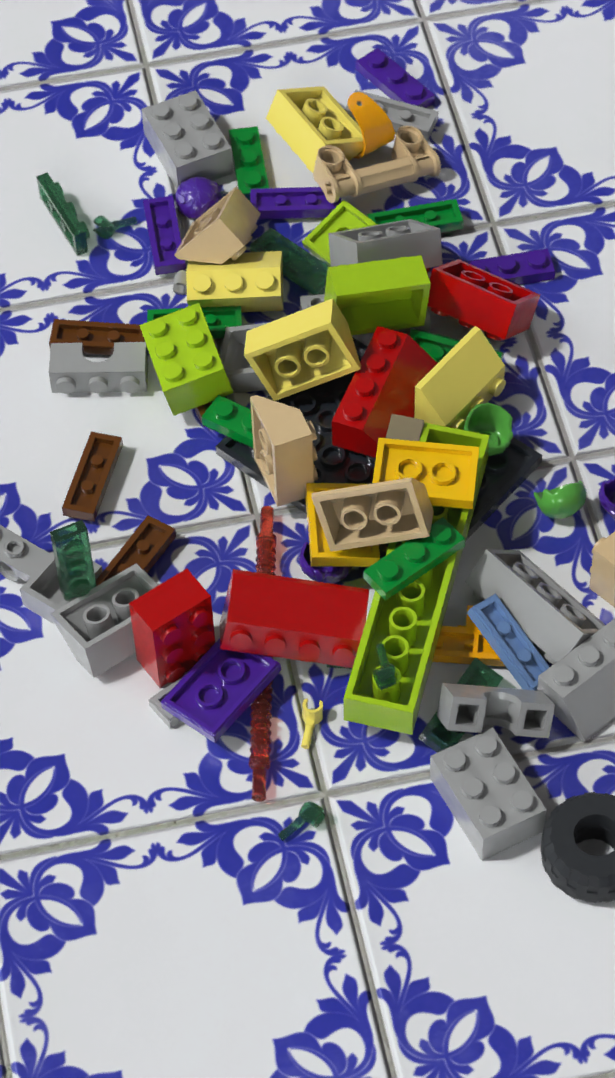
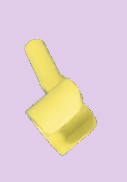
(311, 718)

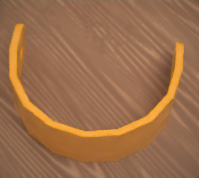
(373, 123)

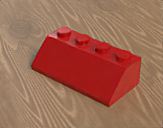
(381, 388)
(293, 618)

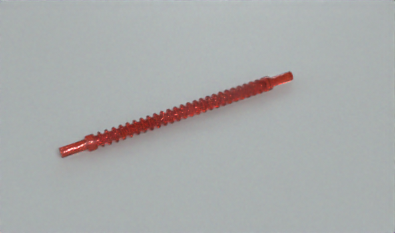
(260, 759)

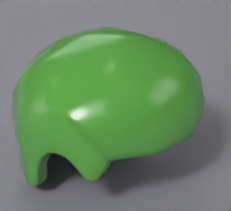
(492, 421)
(561, 501)

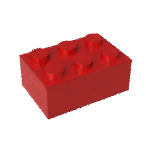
(481, 300)
(172, 627)

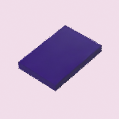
(219, 689)

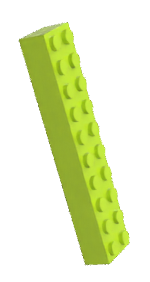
(410, 619)

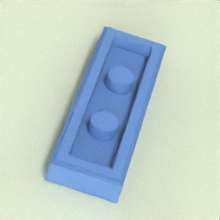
(508, 641)

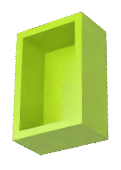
(380, 293)
(186, 359)

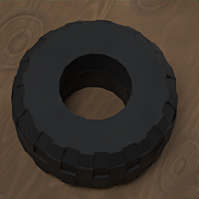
(570, 868)

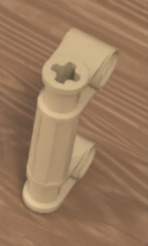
(411, 160)

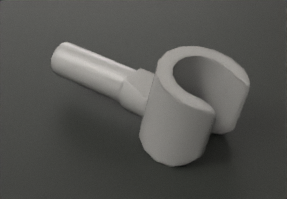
(180, 284)

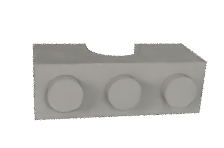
(120, 373)
(472, 706)

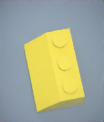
(313, 119)
(248, 282)
(302, 350)
(460, 381)

